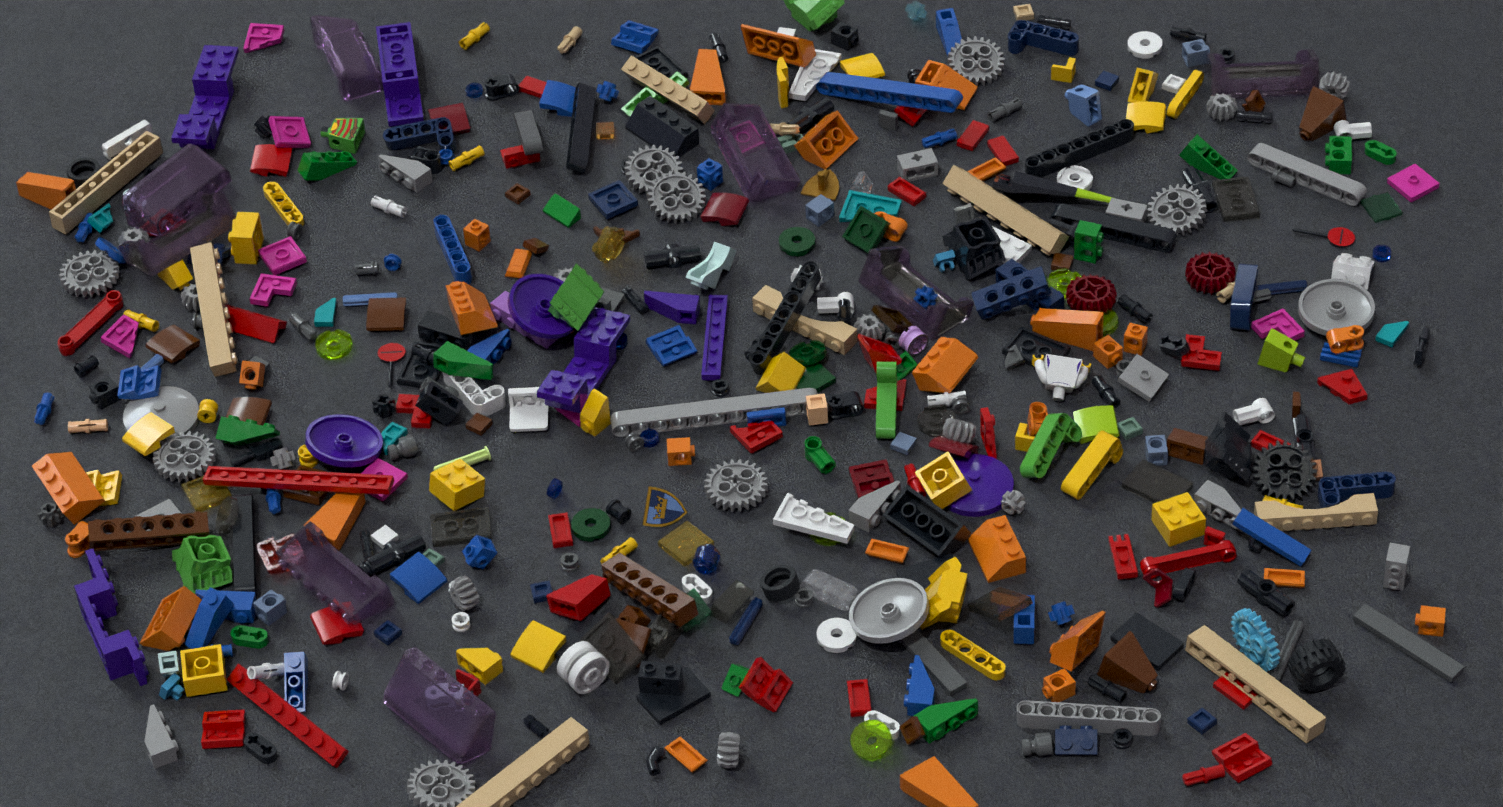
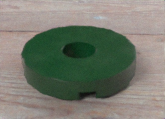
(792, 234)
(808, 353)
(588, 516)

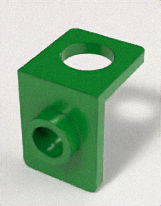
(734, 679)

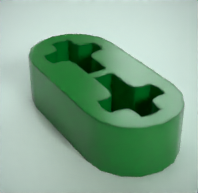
(1380, 152)
(249, 636)

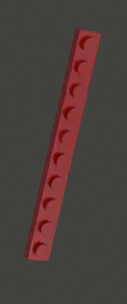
(298, 480)

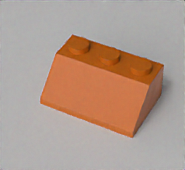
(826, 140)
(944, 366)
(997, 550)
(171, 620)
(1077, 642)

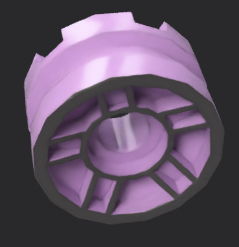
(913, 341)

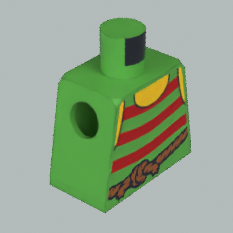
(345, 134)

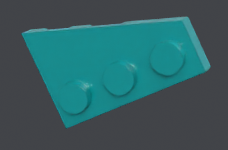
(869, 201)

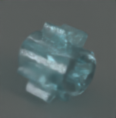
(916, 11)

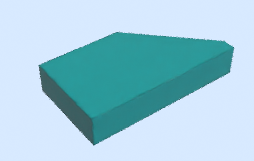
(101, 219)
(325, 314)
(1391, 333)
(392, 434)

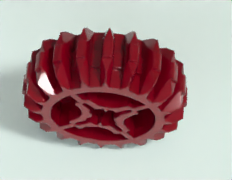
(1209, 272)
(1091, 294)

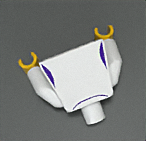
(1060, 373)

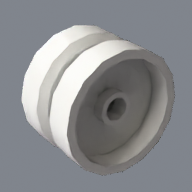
(583, 667)

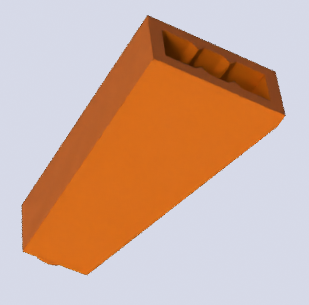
(707, 78)
(45, 189)
(1069, 326)
(338, 516)
(934, 786)

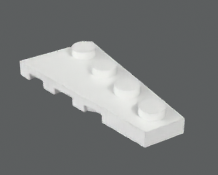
(809, 76)
(806, 519)

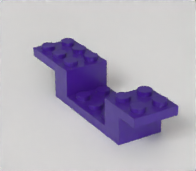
(399, 74)
(212, 98)
(591, 362)
(97, 603)

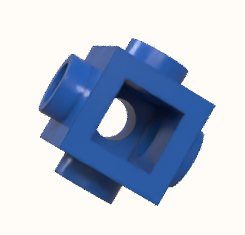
(710, 174)
(479, 552)

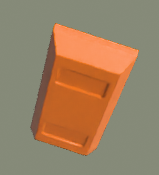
(988, 169)
(518, 263)
(887, 551)
(1285, 577)
(686, 754)

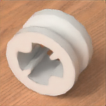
(461, 627)
(340, 680)

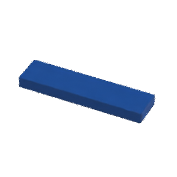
(1271, 537)

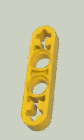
(1185, 94)
(283, 205)
(974, 653)

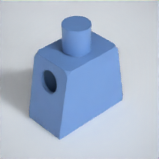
(1084, 104)

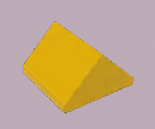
(781, 374)

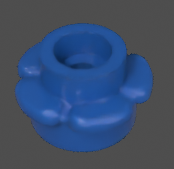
(446, 155)
(392, 262)

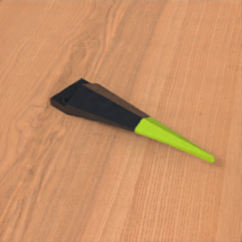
(1031, 184)

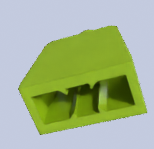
(1279, 352)

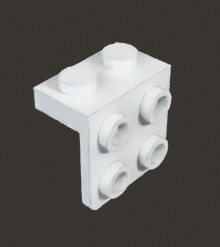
(1353, 269)
(527, 410)

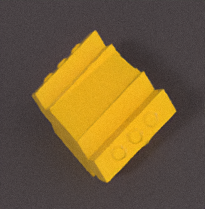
(945, 593)

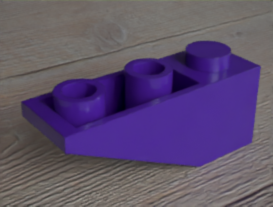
(677, 307)

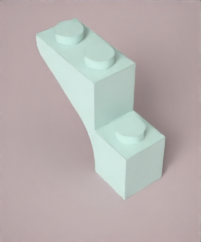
(708, 272)

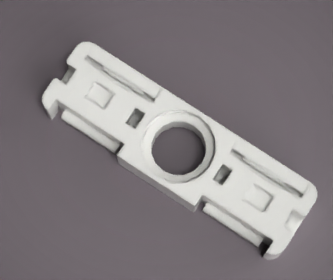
(118, 143)

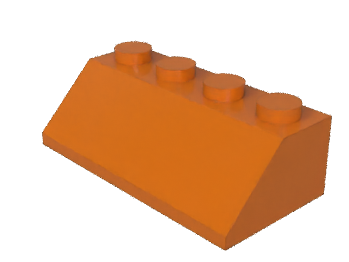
(776, 45)
(469, 308)
(68, 485)

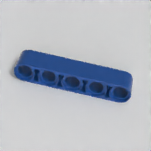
(452, 249)

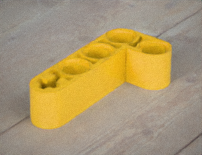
(1091, 463)

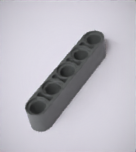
(528, 132)

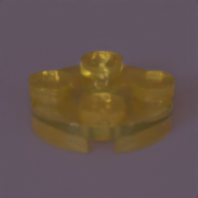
(609, 244)

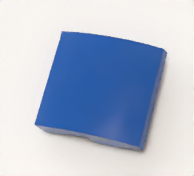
(635, 37)
(558, 97)
(670, 345)
(139, 383)
(418, 577)

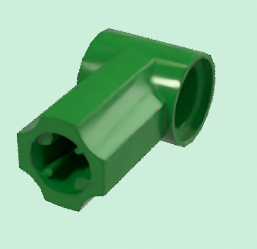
(818, 455)

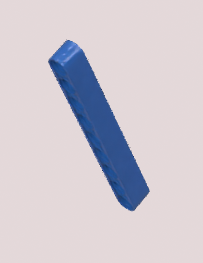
(889, 92)

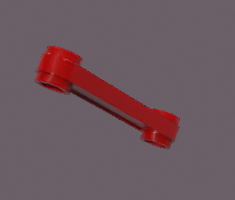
(90, 323)
(1222, 551)

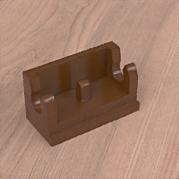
(1186, 446)

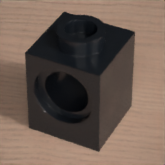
(844, 36)
(104, 392)

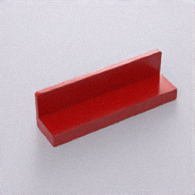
(255, 324)

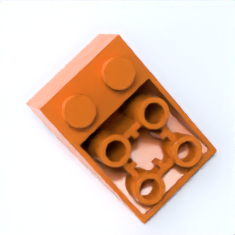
(943, 76)

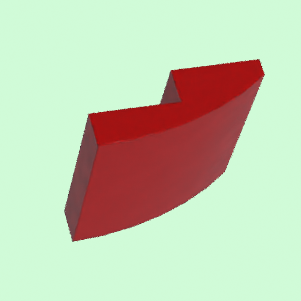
(270, 159)
(332, 627)
(766, 685)
(223, 729)
(1242, 757)

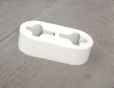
(700, 586)
(889, 722)

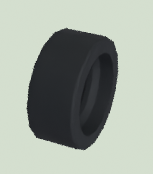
(80, 165)
(783, 591)

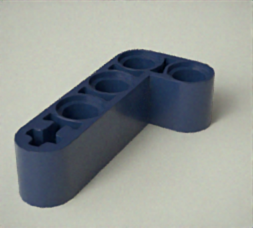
(1041, 37)
(419, 137)
(1243, 296)
(1340, 488)

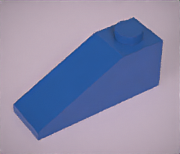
(243, 607)
(208, 618)

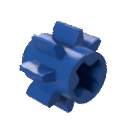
(607, 91)
(925, 296)
(1061, 613)

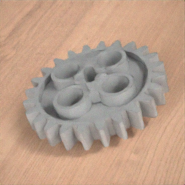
(976, 60)
(649, 164)
(673, 203)
(1177, 209)
(89, 273)
(184, 456)
(736, 485)
(440, 785)

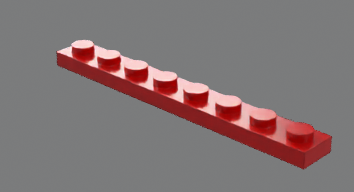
(288, 716)

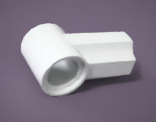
(1354, 130)
(830, 304)
(1258, 411)

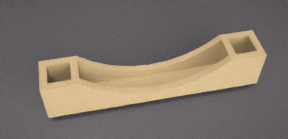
(677, 94)
(834, 335)
(1357, 510)

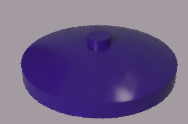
(530, 304)
(343, 440)
(988, 482)

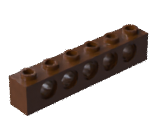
(140, 537)
(649, 589)

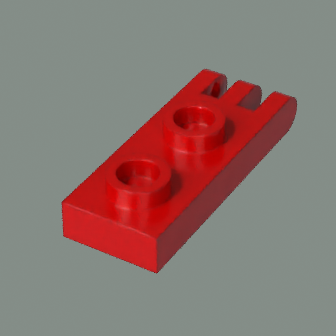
(1123, 557)

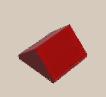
(877, 351)

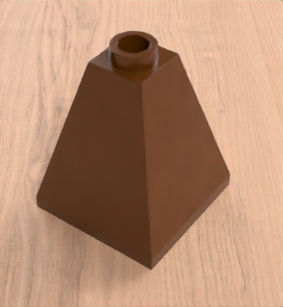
(1321, 114)
(1128, 666)

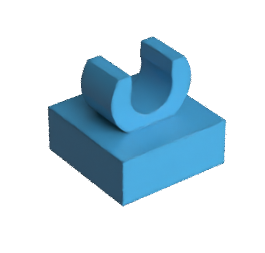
(944, 258)
(171, 687)

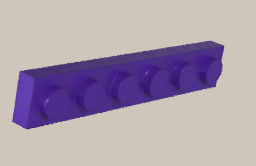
(714, 337)

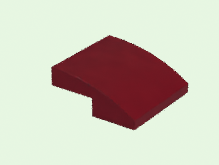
(455, 113)
(725, 208)
(953, 447)
(870, 477)

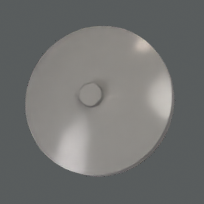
(1335, 305)
(172, 405)
(889, 610)

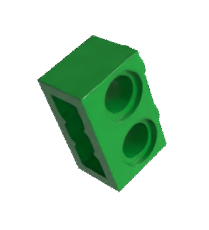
(1339, 154)
(1088, 242)

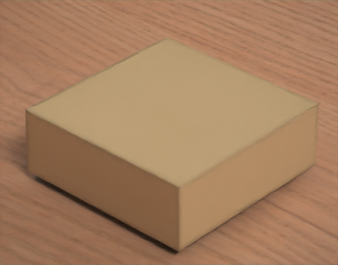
(1023, 12)

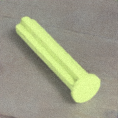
(471, 459)

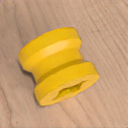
(207, 411)
(306, 458)

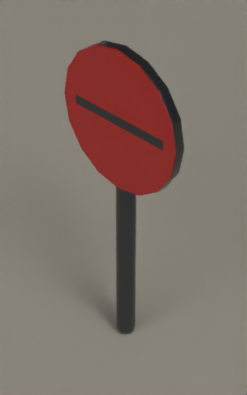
(1337, 236)
(391, 353)

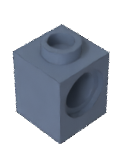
(1195, 52)
(819, 210)
(1156, 449)
(270, 607)

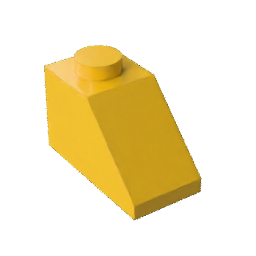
(1142, 85)
(176, 275)
(595, 413)
(480, 663)

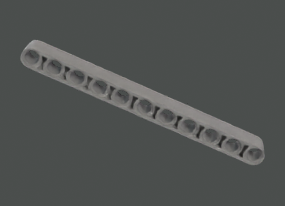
(707, 412)

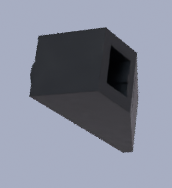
(439, 329)

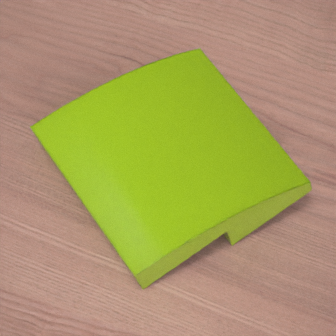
(1094, 420)

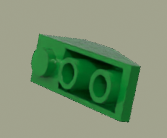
(1206, 159)
(324, 164)
(459, 362)
(239, 433)
(944, 717)

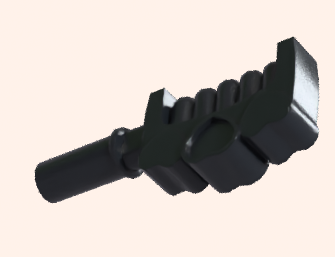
(1420, 351)
(259, 453)

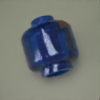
(706, 559)

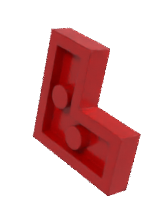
(1198, 357)
(406, 404)

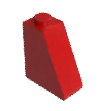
(579, 597)

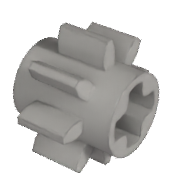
(282, 458)
(1013, 502)

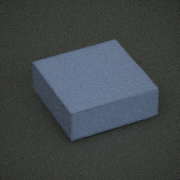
(903, 443)

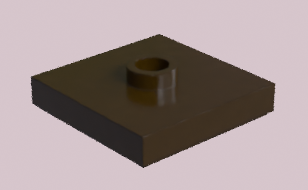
(892, 318)

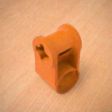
(896, 228)
(1344, 339)
(1036, 416)
(78, 540)

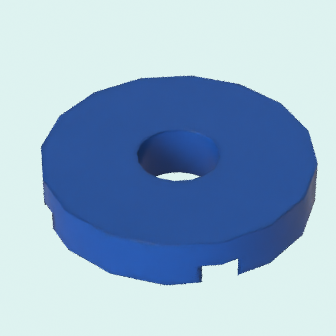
(110, 249)

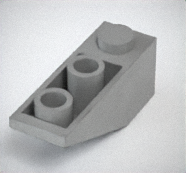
(406, 171)
(1217, 503)
(869, 508)
(158, 741)

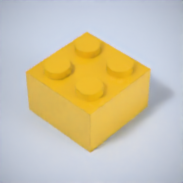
(246, 237)
(943, 480)
(457, 484)
(1178, 519)
(203, 670)

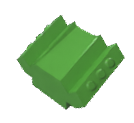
(813, 12)
(576, 298)
(203, 562)

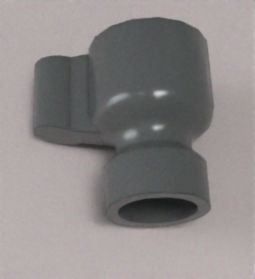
(405, 448)
(1040, 745)

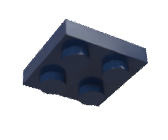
(613, 199)

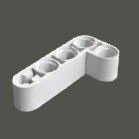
(474, 398)

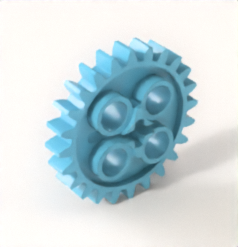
(1255, 639)

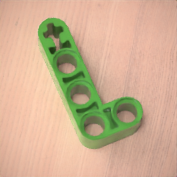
(886, 400)
(1053, 431)

